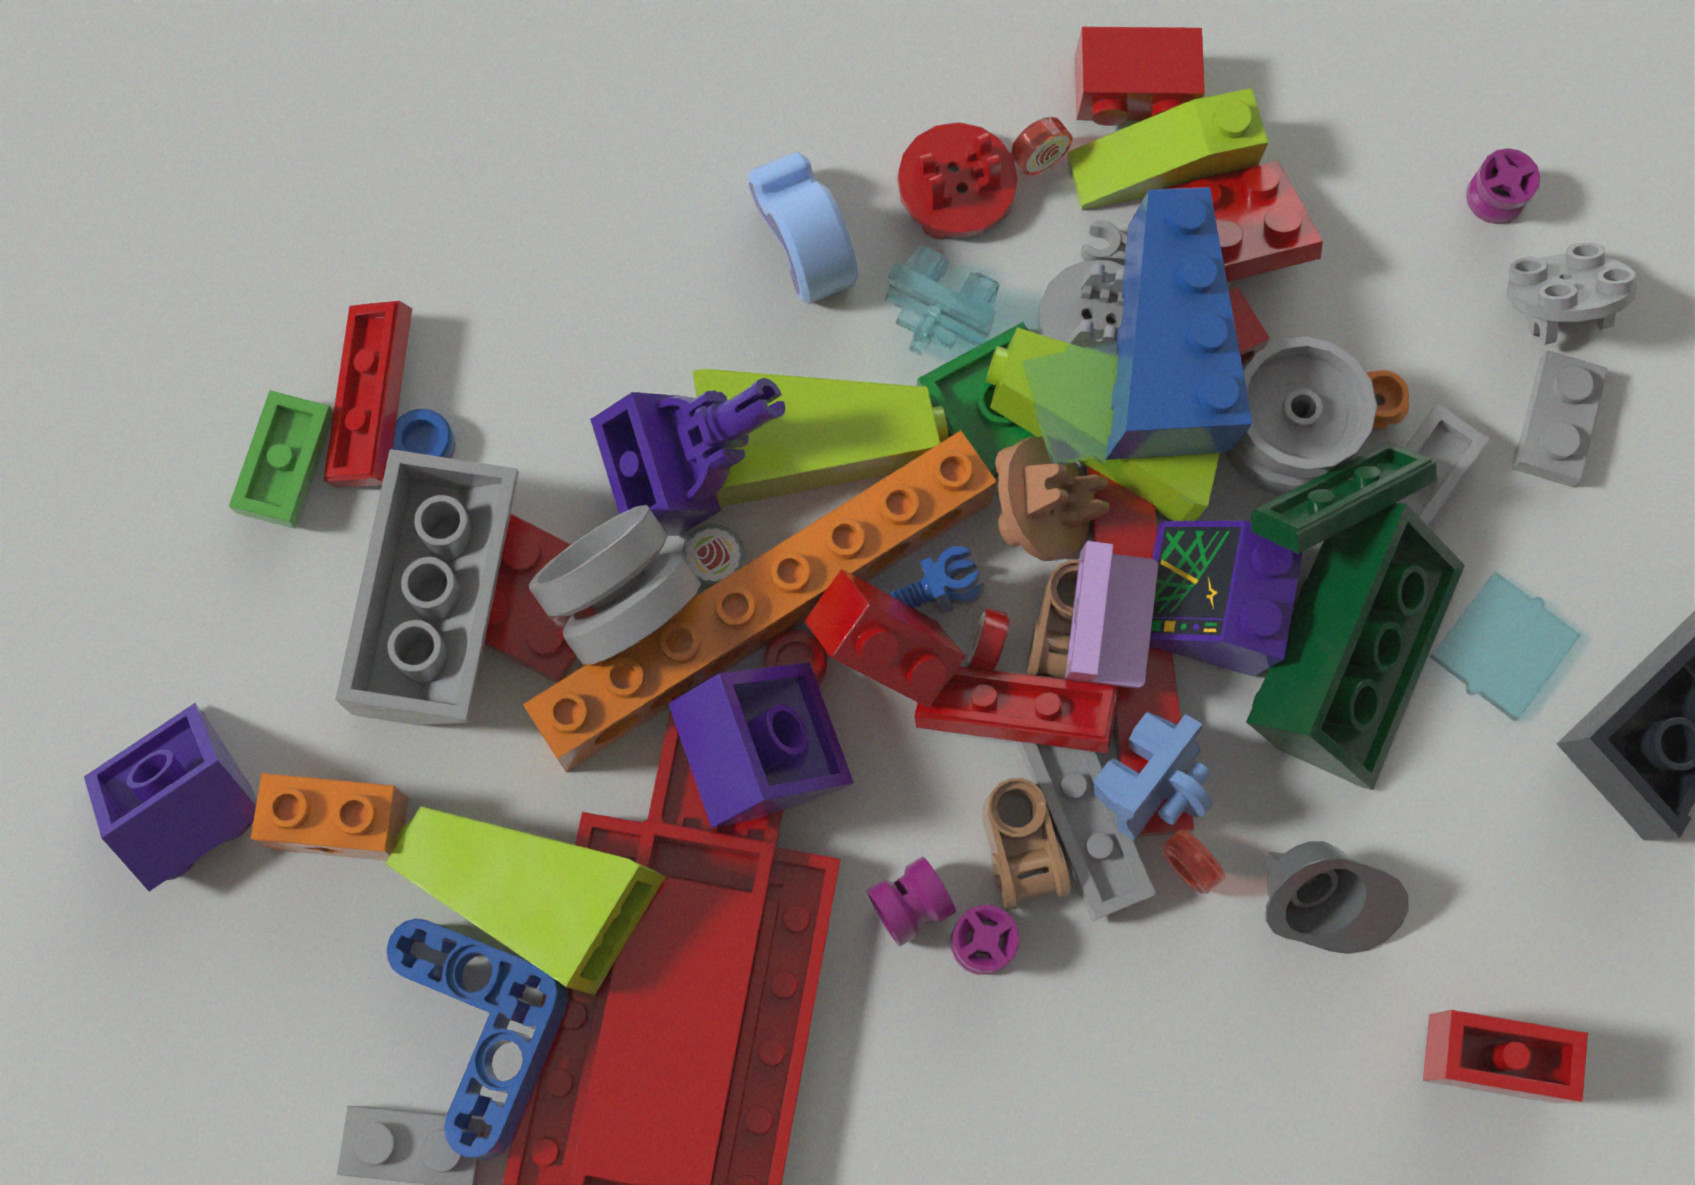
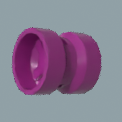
(911, 901)

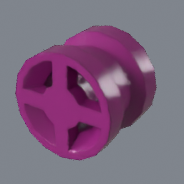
(1506, 170)
(993, 933)

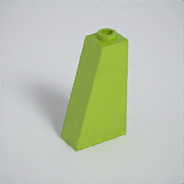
(828, 433)
(1173, 484)
(535, 895)

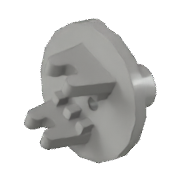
(1080, 289)
(1570, 289)

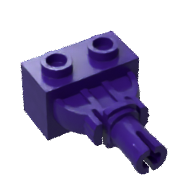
(679, 449)

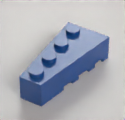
(1177, 340)

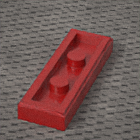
(367, 394)
(1024, 709)

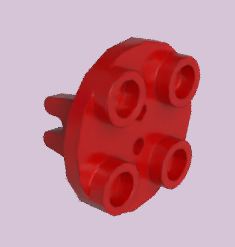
(931, 189)

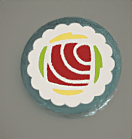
(713, 553)

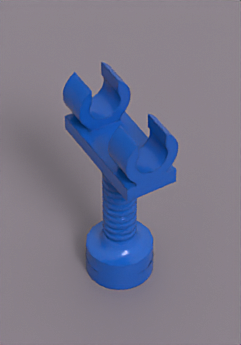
(939, 582)

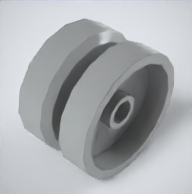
(1307, 413)
(615, 585)

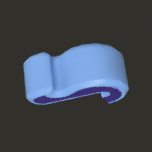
(806, 225)

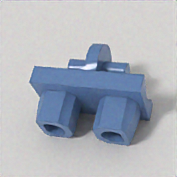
(1170, 754)

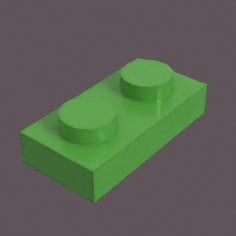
(282, 459)

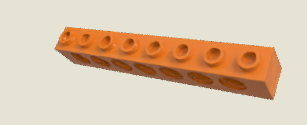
(762, 600)

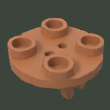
(1045, 503)

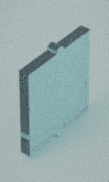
(1074, 400)
(1505, 646)

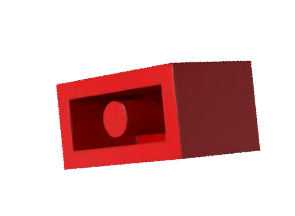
(1136, 72)
(884, 639)
(1505, 1057)

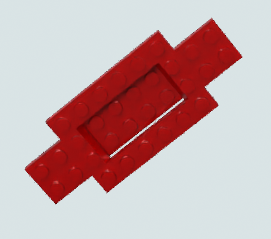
(650, 1057)

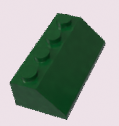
(1358, 644)

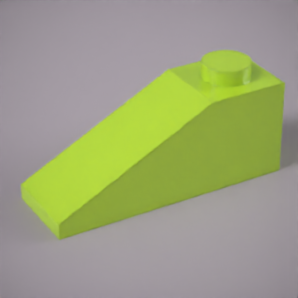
(1170, 149)

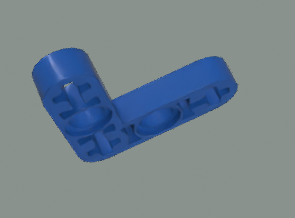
(504, 1002)

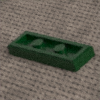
(1343, 497)

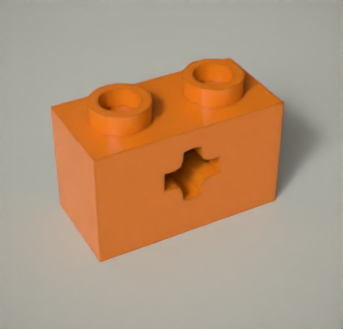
(328, 816)

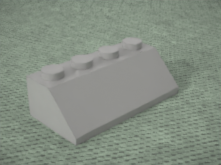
(427, 589)

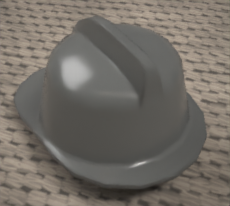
(1332, 899)

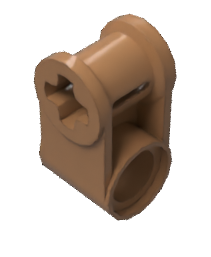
(1052, 631)
(1024, 848)

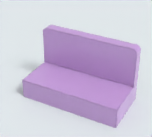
(1111, 617)

